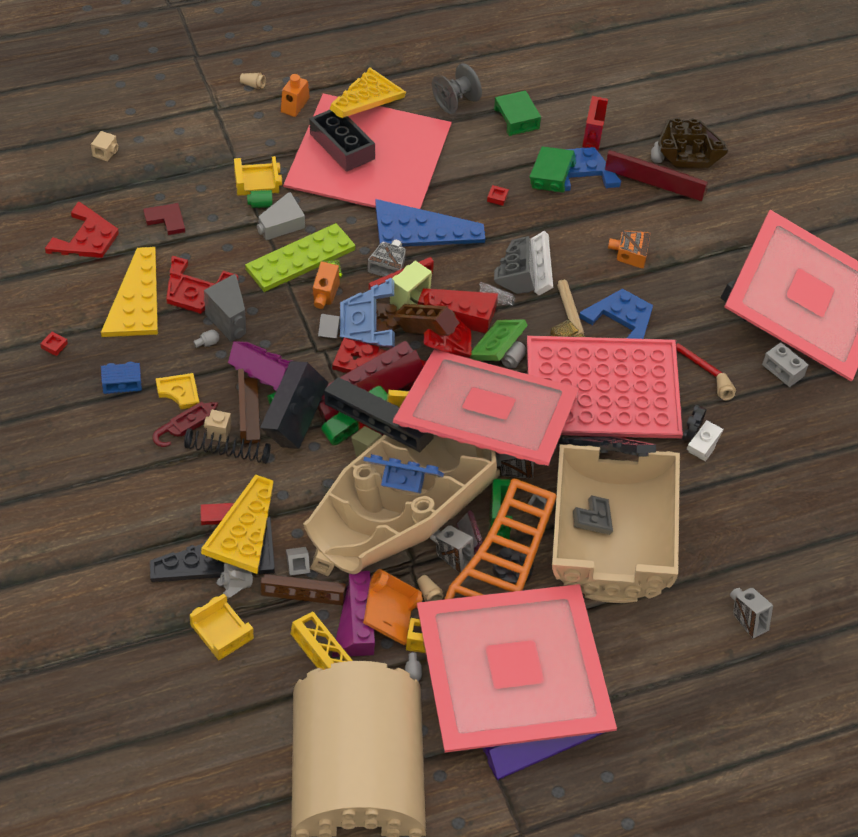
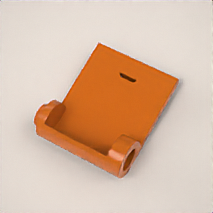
(390, 605)

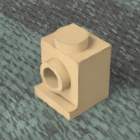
(321, 564)

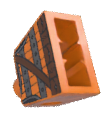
(631, 247)

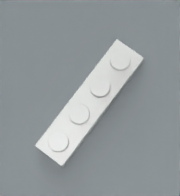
(541, 263)

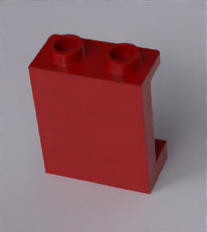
(595, 122)

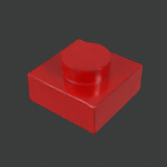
(497, 195)
(54, 343)

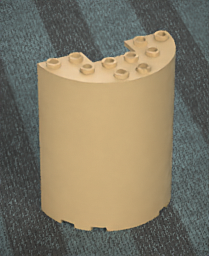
(644, 510)
(357, 751)

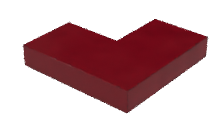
(167, 214)

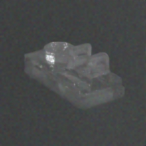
(503, 297)

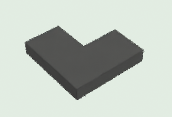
(596, 518)

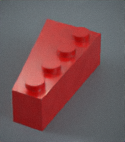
(471, 308)

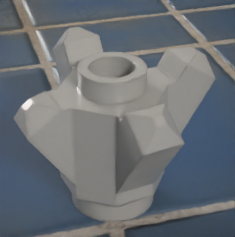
(234, 579)

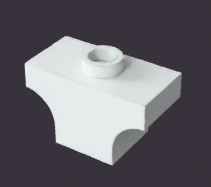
(705, 440)

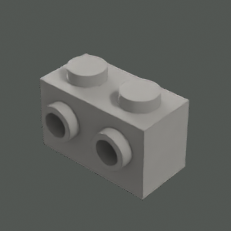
(785, 364)

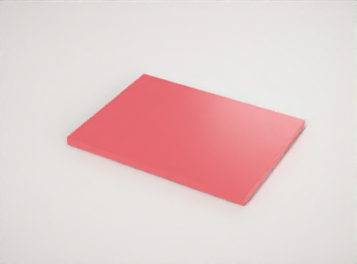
(622, 384)

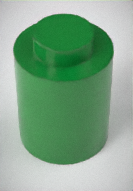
(260, 199)

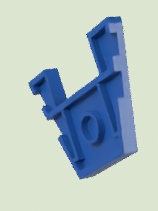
(591, 163)
(624, 309)

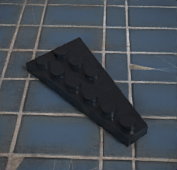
(615, 444)
(193, 565)

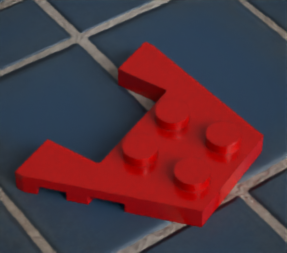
(91, 239)
(186, 290)
(457, 343)

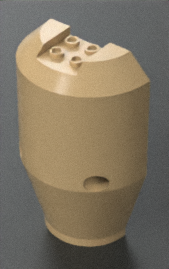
(370, 522)

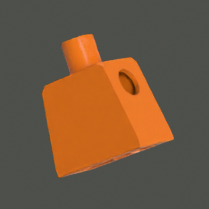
(294, 95)
(326, 284)

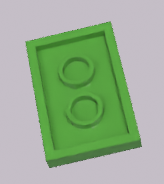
(498, 340)

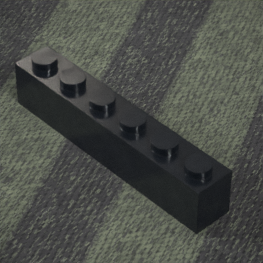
(373, 413)

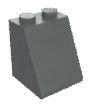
(226, 307)

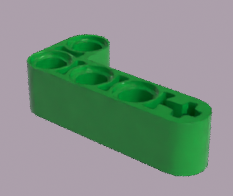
(343, 426)

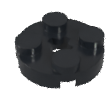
(694, 423)
(515, 557)

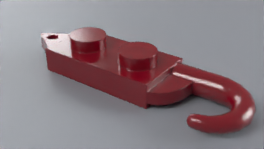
(190, 419)

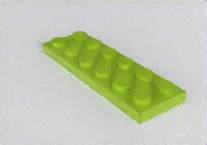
(299, 257)

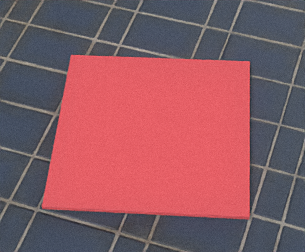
(403, 163)

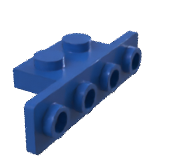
(403, 476)

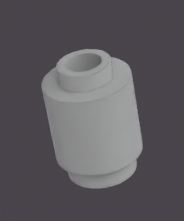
(514, 355)

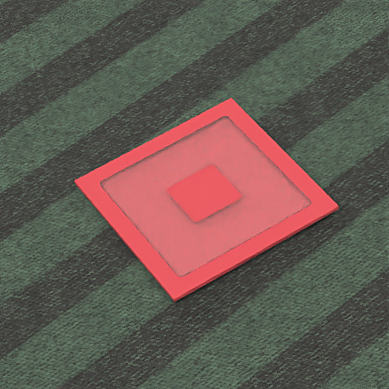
(801, 294)
(488, 407)
(514, 668)

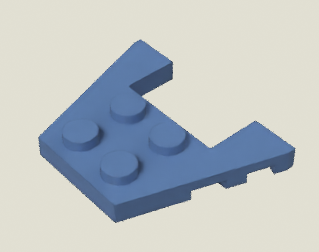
(359, 316)

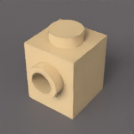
(104, 146)
(219, 423)

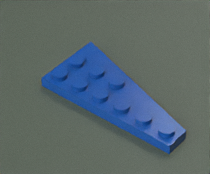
(423, 227)

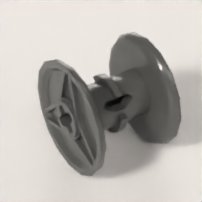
(449, 92)

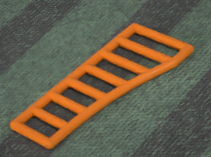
(493, 537)

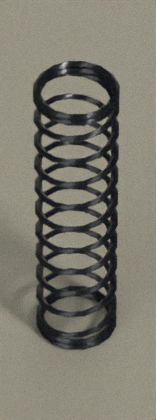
(189, 435)

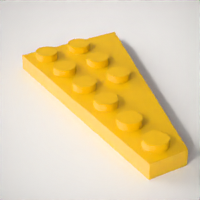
(366, 93)
(136, 301)
(242, 530)

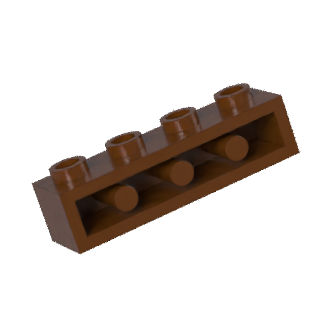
(420, 318)

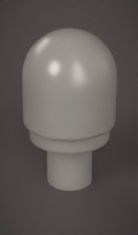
(656, 155)
(207, 339)
(414, 667)

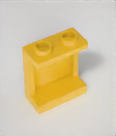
(257, 177)
(220, 627)

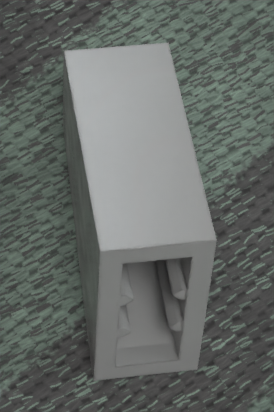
(281, 218)

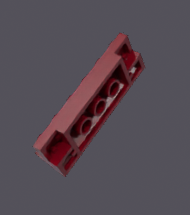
(656, 175)
(390, 370)

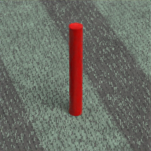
(703, 364)

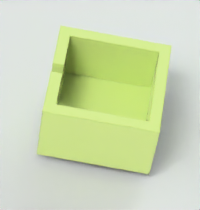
(410, 284)

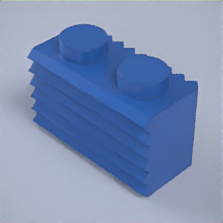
(121, 377)

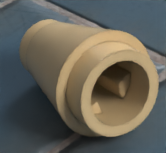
(254, 80)
(725, 388)
(429, 589)

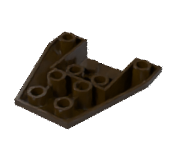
(691, 144)

